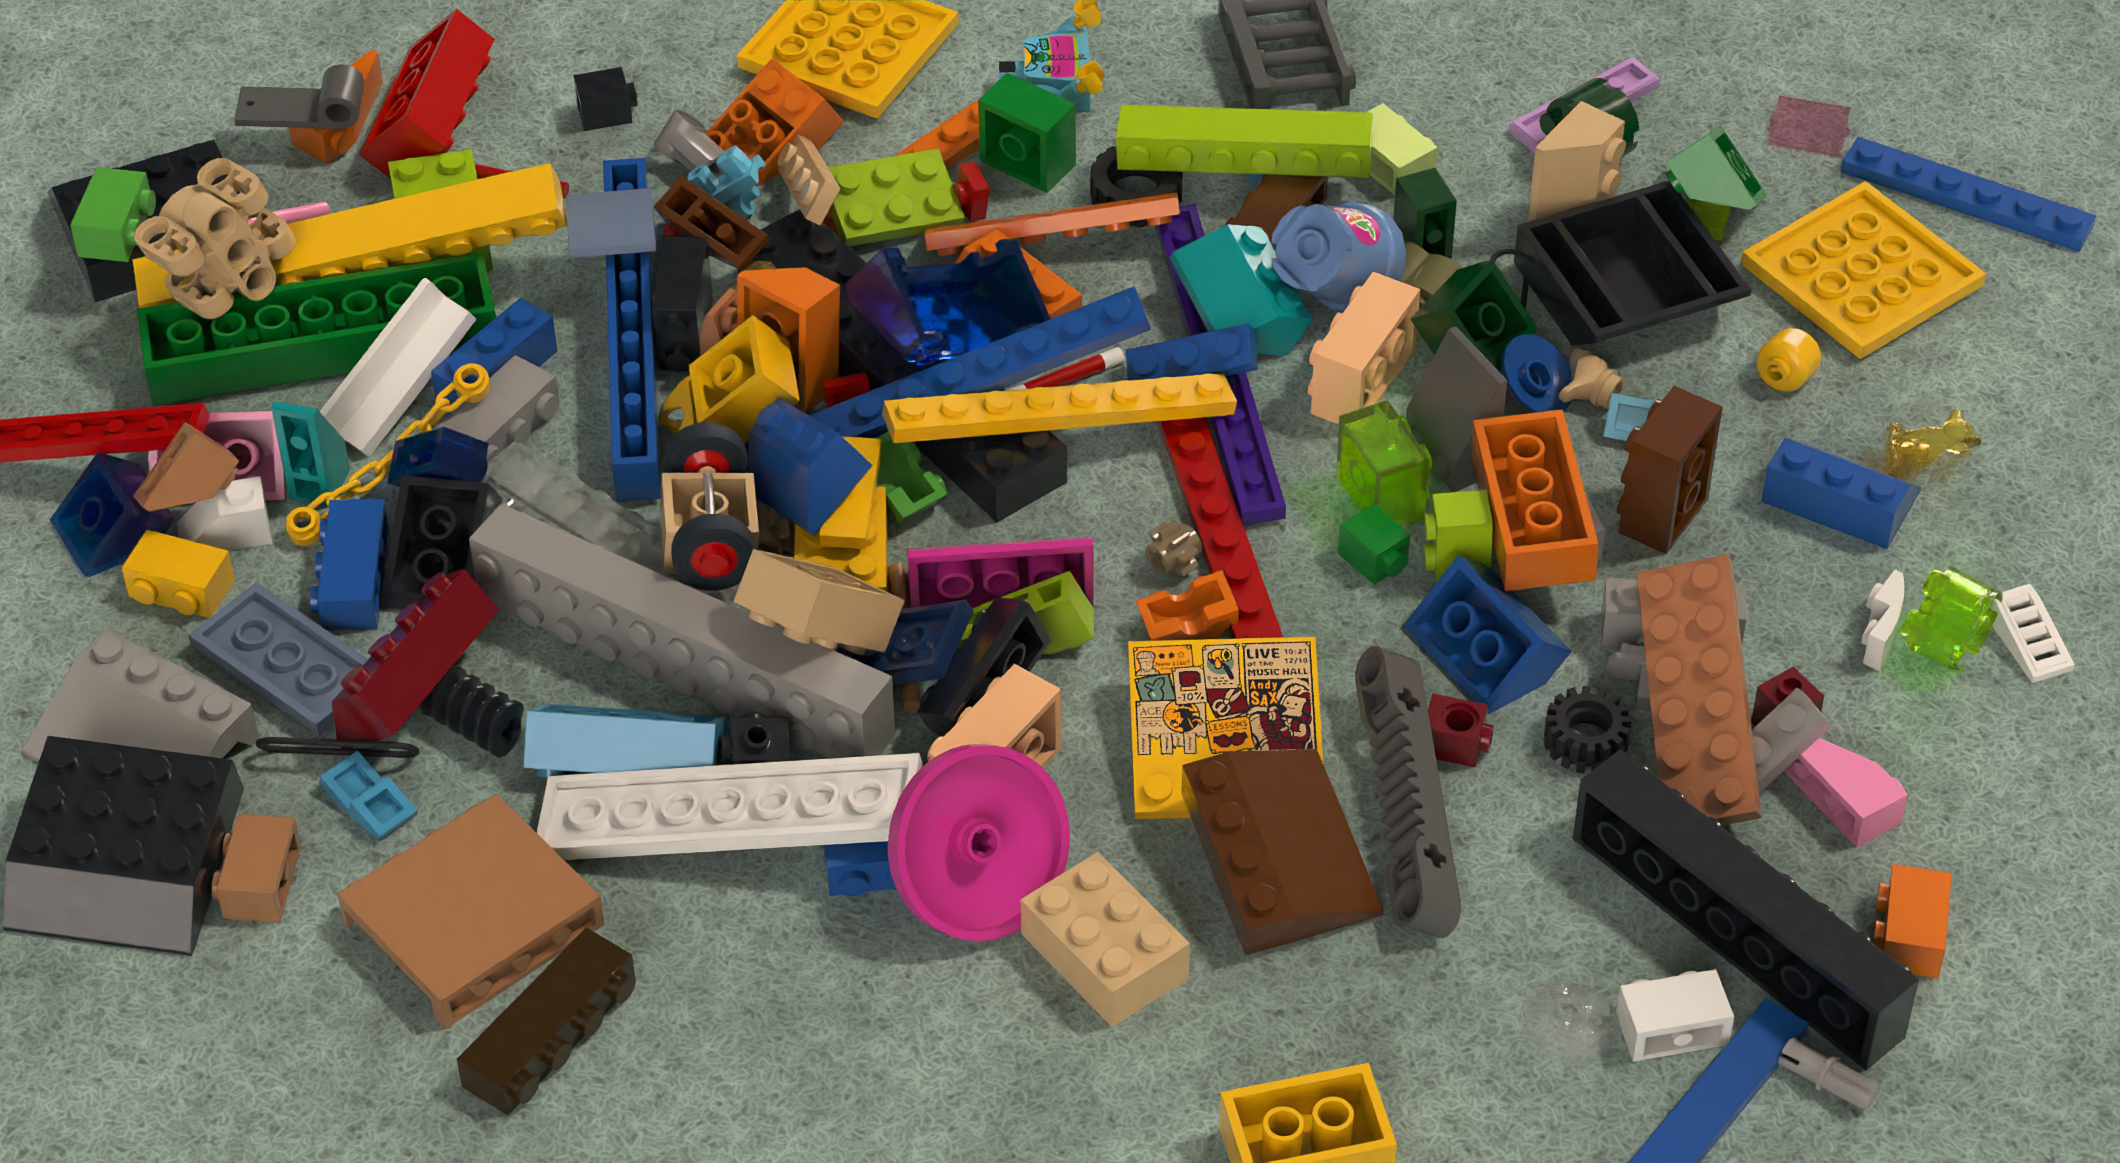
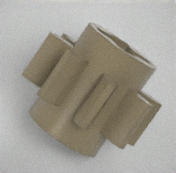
(773, 531)
(1173, 549)

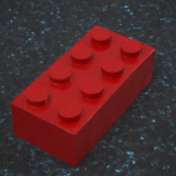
(429, 93)

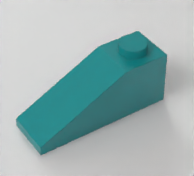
(310, 452)

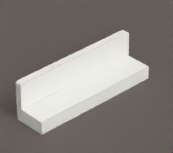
(396, 367)

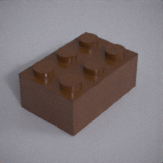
(1668, 468)

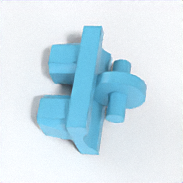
(737, 185)

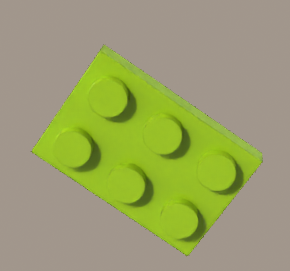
(893, 198)

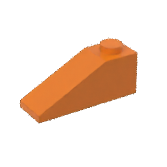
(329, 143)

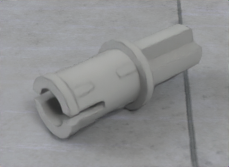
(1828, 1073)

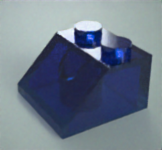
(101, 516)

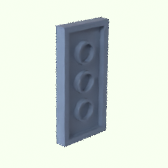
(278, 655)

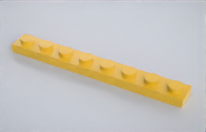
(1058, 407)

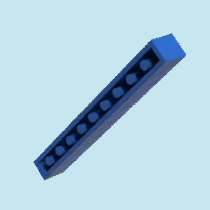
(631, 356)

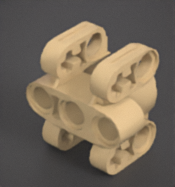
(216, 241)

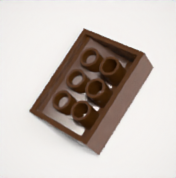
(1278, 845)

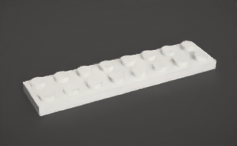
(724, 806)

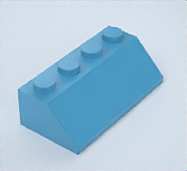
(618, 739)

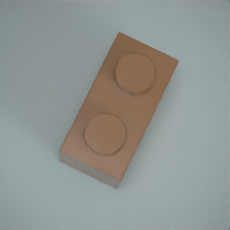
(257, 867)

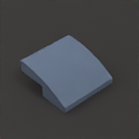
(610, 223)

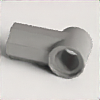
(685, 142)

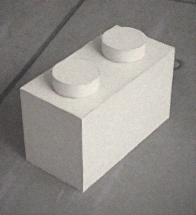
(1674, 1014)

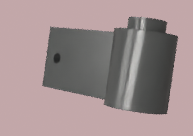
(330, 107)

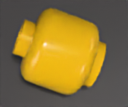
(1788, 359)

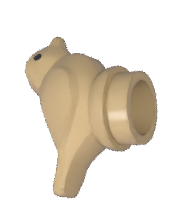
(1591, 379)

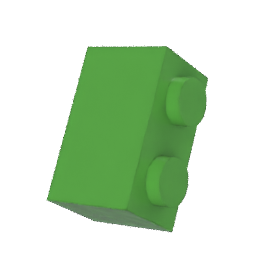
(111, 213)

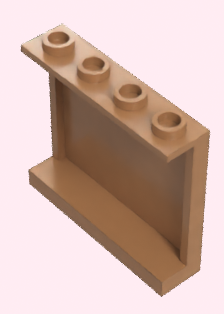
(473, 908)

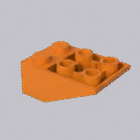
(771, 115)

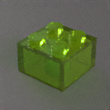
(1383, 463)

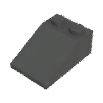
(1450, 396)

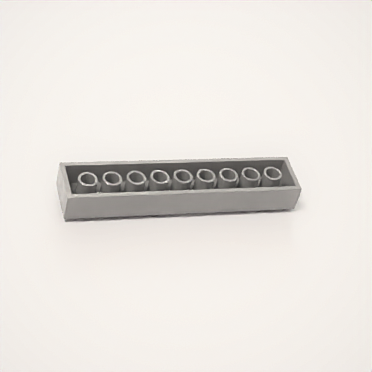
(681, 636)

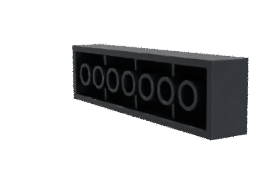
(1745, 909)

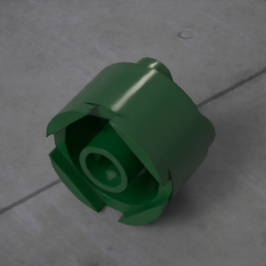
(1599, 96)

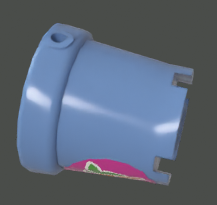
(1337, 249)

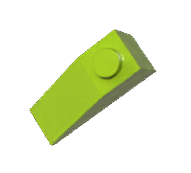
(1060, 609)

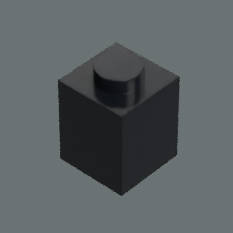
(604, 98)

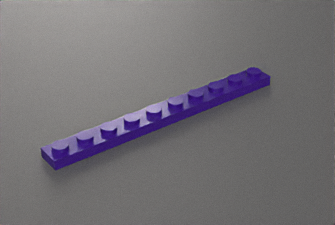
(1241, 434)

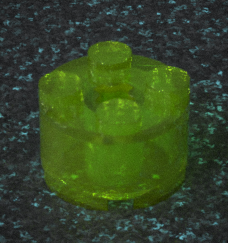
(1951, 617)

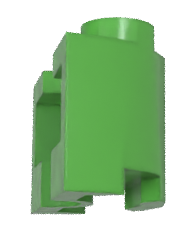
(907, 485)

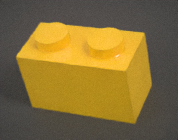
(178, 574)

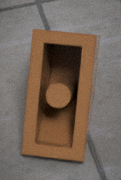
(187, 471)

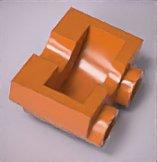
(1193, 615)

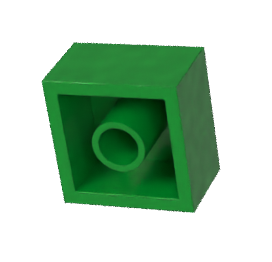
(1027, 132)

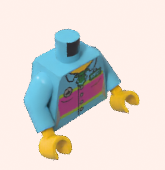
(1061, 59)

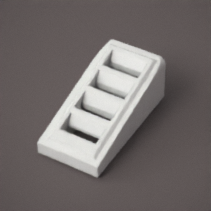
(2025, 606)

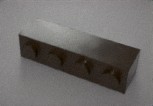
(547, 1021)

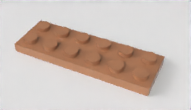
(1699, 687)

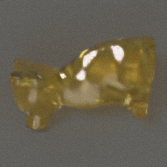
(1915, 449)

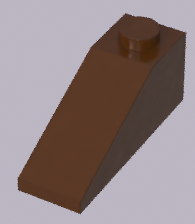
(699, 215)

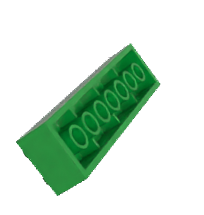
(296, 330)

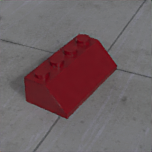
(411, 658)

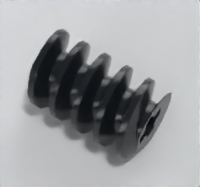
(475, 711)

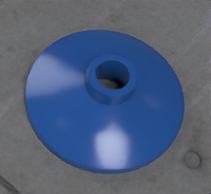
(1535, 373)

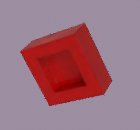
(972, 191)
(844, 388)

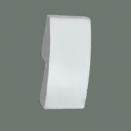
(1886, 608)

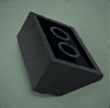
(999, 639)

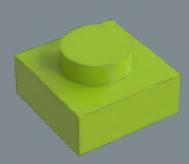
(1712, 216)

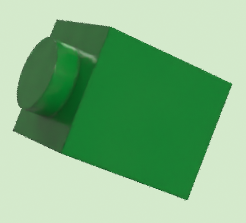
(1374, 544)

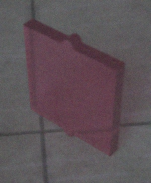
(1809, 126)

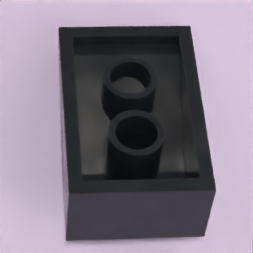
(432, 534)

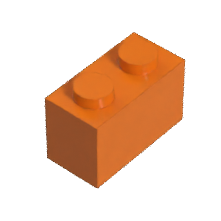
(1914, 918)

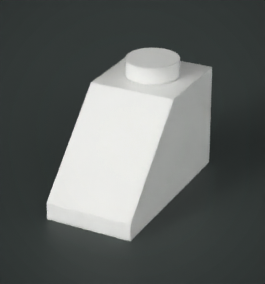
(231, 519)

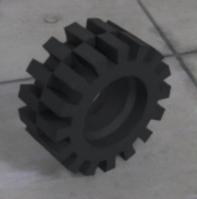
(1586, 709)

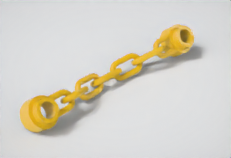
(466, 392)

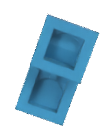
(366, 796)

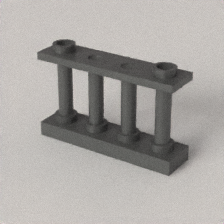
(1253, 63)

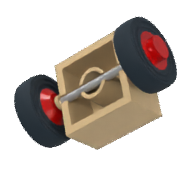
(707, 507)

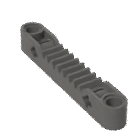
(1422, 867)

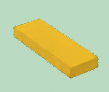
(851, 520)

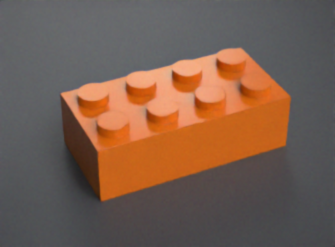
(1535, 500)

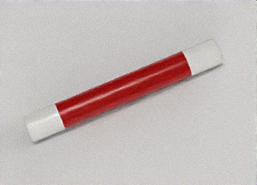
(1077, 371)

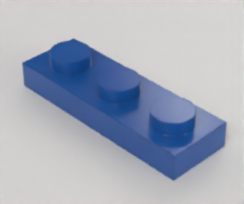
(1213, 352)

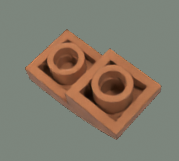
(719, 320)

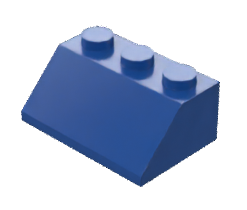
(801, 465)
(1837, 492)
(1485, 635)

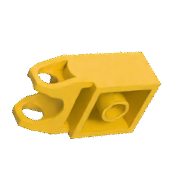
(735, 381)

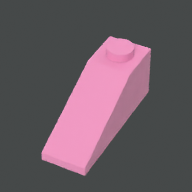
(1849, 790)

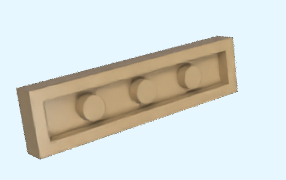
(808, 178)

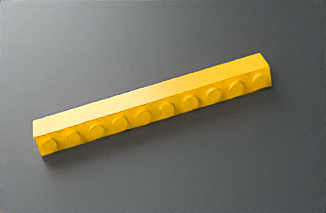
(404, 230)

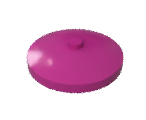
(976, 839)

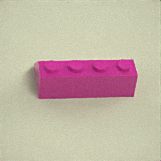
(995, 569)

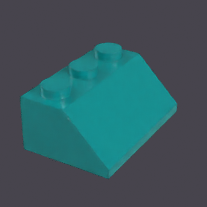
(1235, 284)

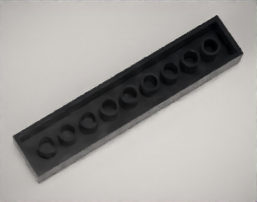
(993, 470)

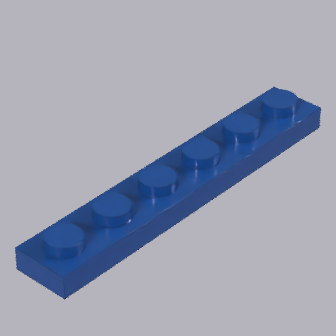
(1968, 194)

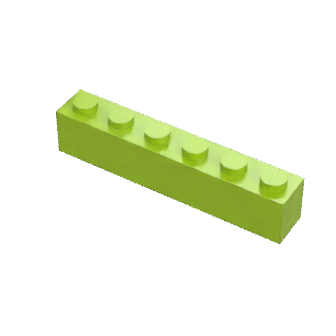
(1244, 141)

